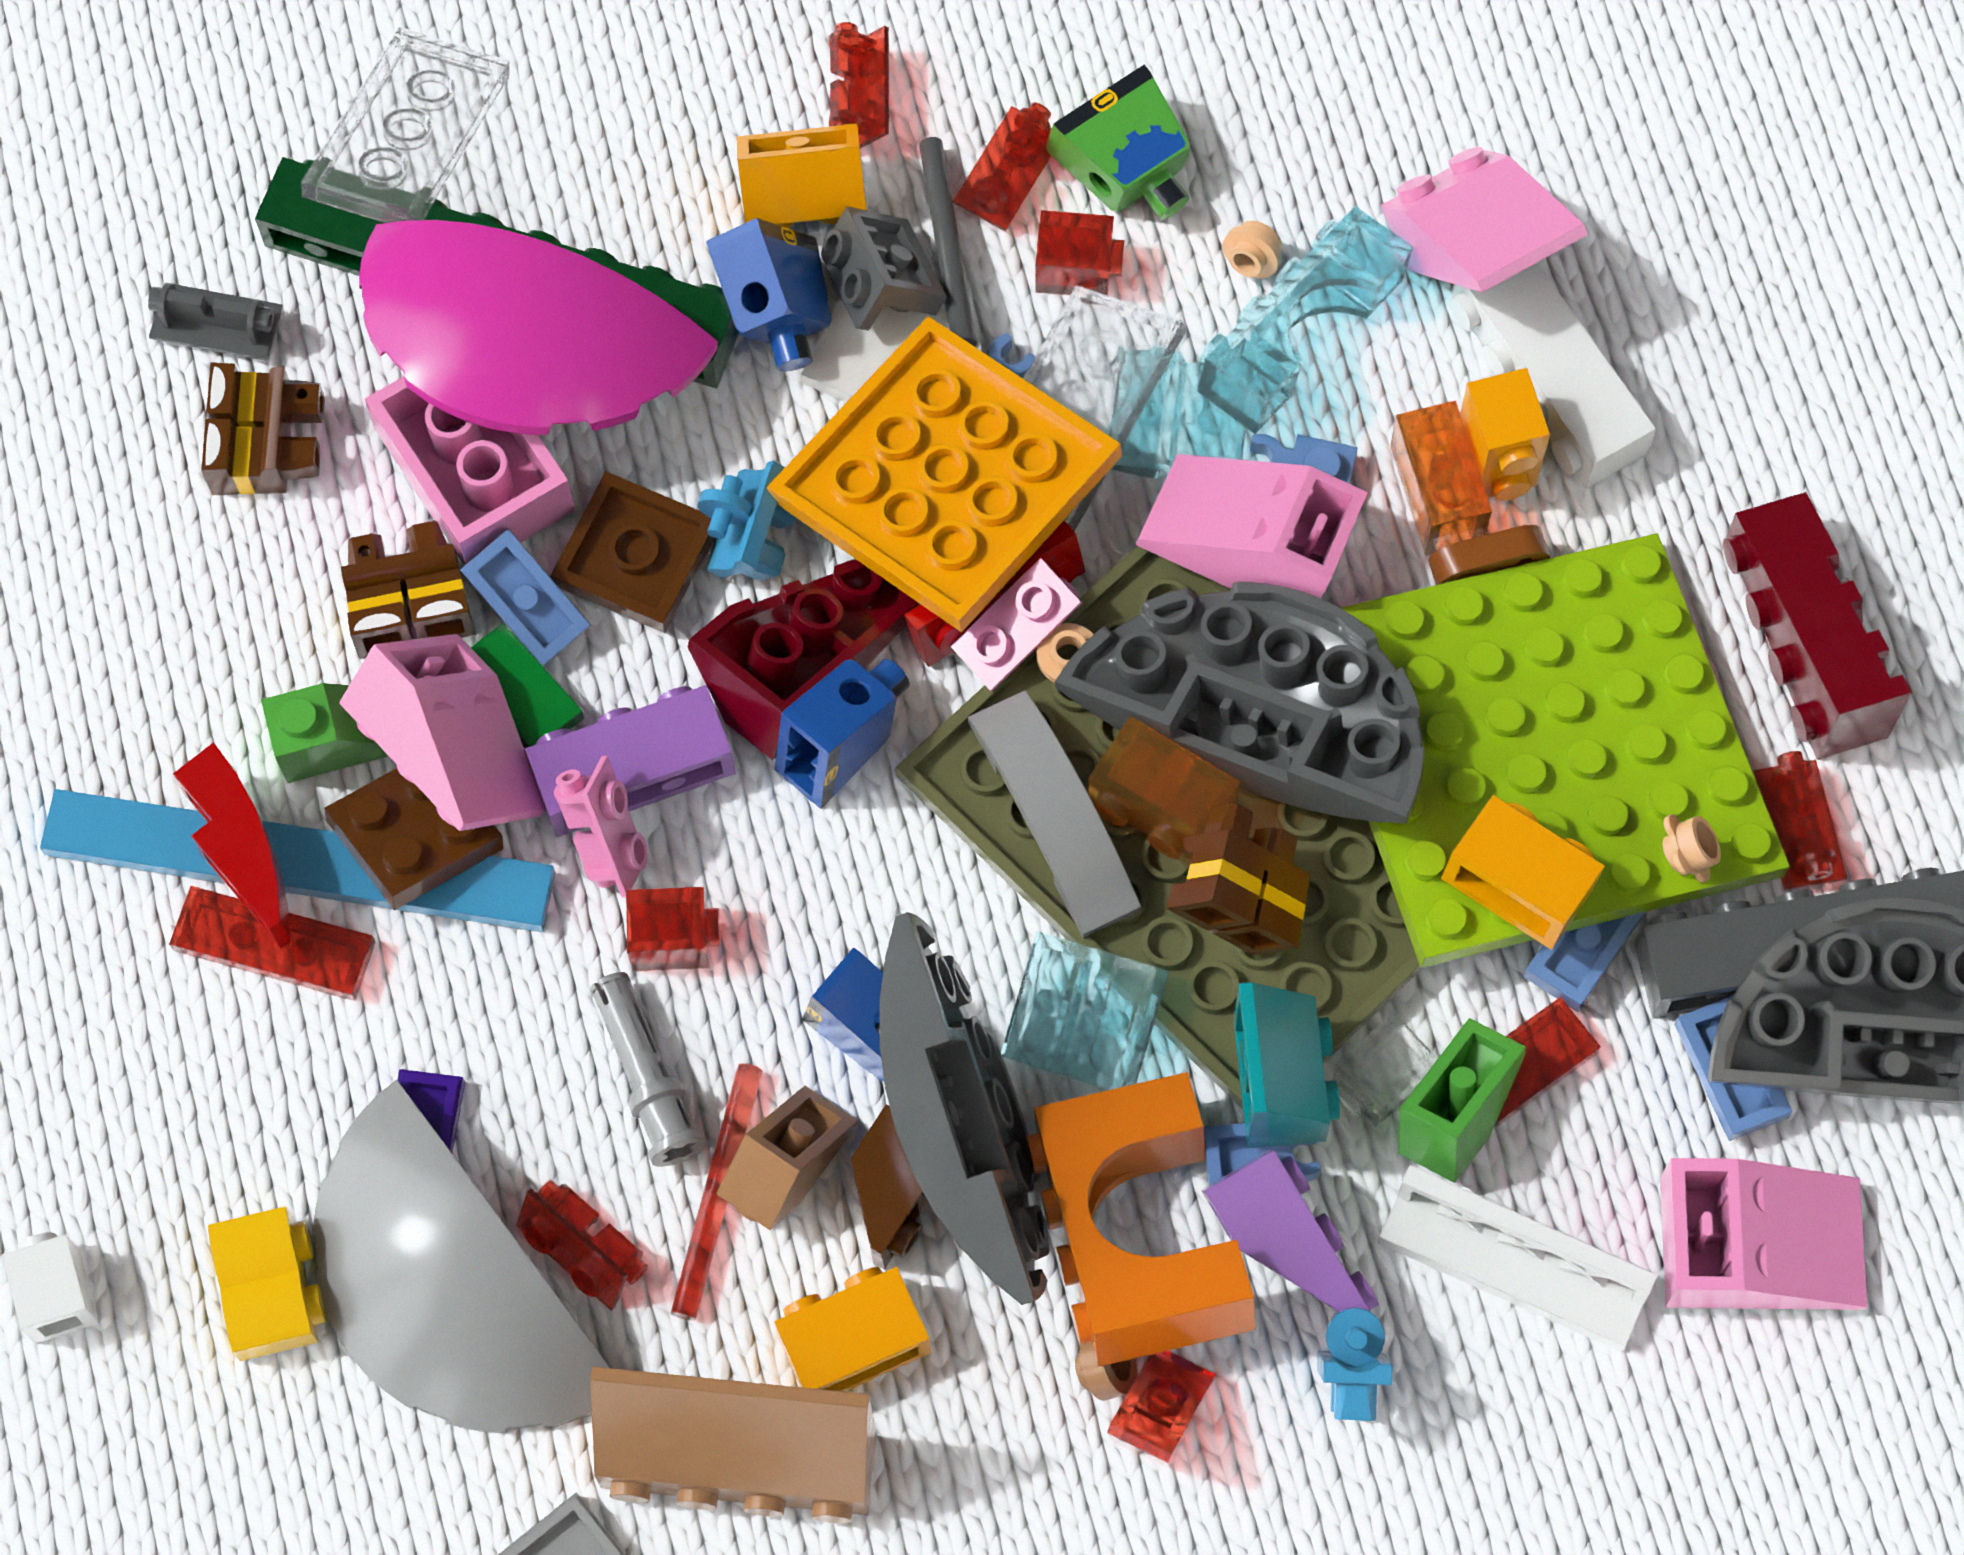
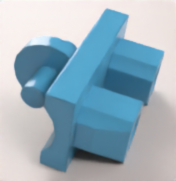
(741, 522)
(1354, 1364)

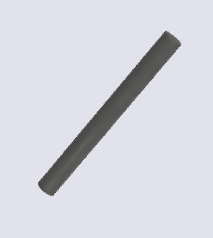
(947, 239)

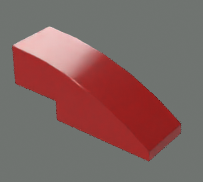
(236, 840)

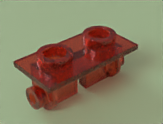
(865, 88)
(1008, 166)
(1802, 821)
(557, 1225)

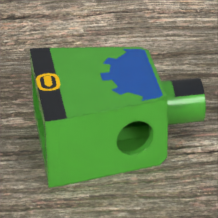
(1125, 146)

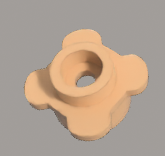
(1691, 846)

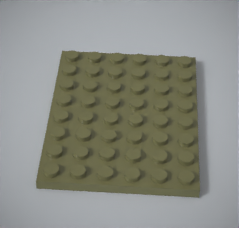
(1352, 933)

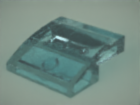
(1178, 423)
(1084, 1012)

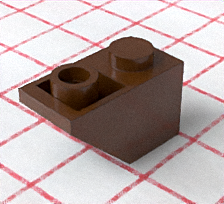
(887, 1192)

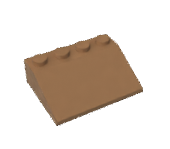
(732, 1443)

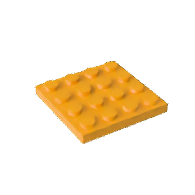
(945, 473)

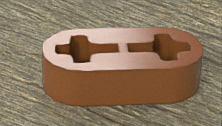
(1488, 553)

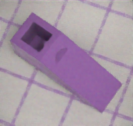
(1275, 1227)

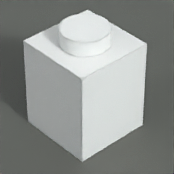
(49, 1287)

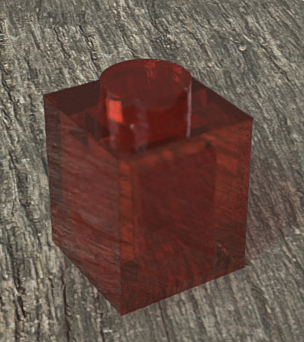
(1076, 252)
(670, 928)

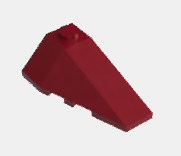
(778, 648)

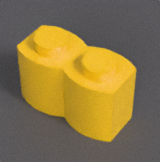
(265, 1283)

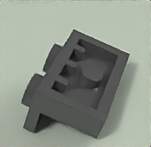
(878, 264)

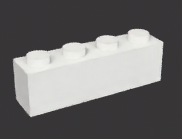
(1585, 404)

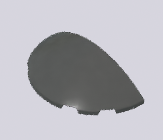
(1267, 692)
(1853, 1006)
(958, 1112)

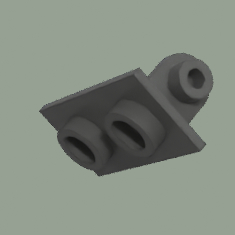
(213, 320)

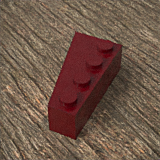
(1814, 627)

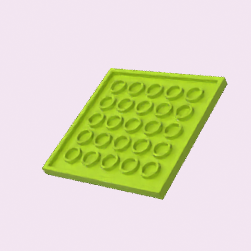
(1587, 707)

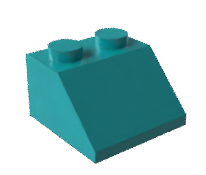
(1282, 1067)

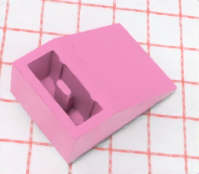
(1253, 521)
(446, 729)
(1761, 1236)

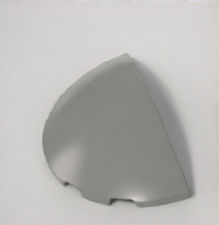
(436, 1285)

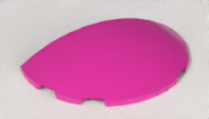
(520, 328)

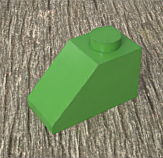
(315, 733)
(1459, 1100)

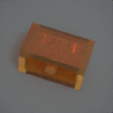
(1440, 476)
(1158, 787)

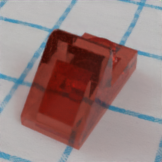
(1160, 1407)

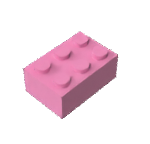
(469, 474)

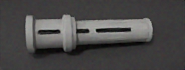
(654, 1094)

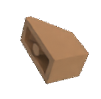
(785, 1157)

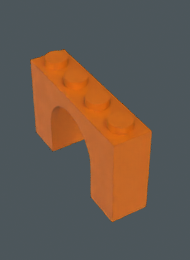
(1127, 1299)

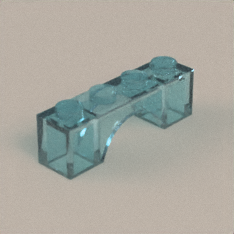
(1346, 272)

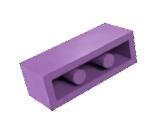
(651, 750)

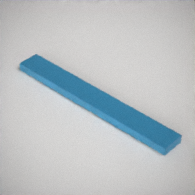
(310, 860)

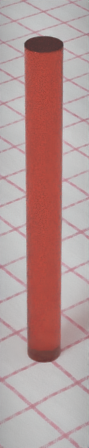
(712, 1206)

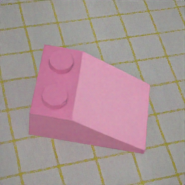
(1479, 220)

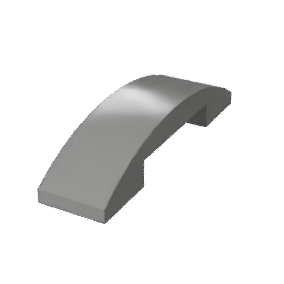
(1056, 812)

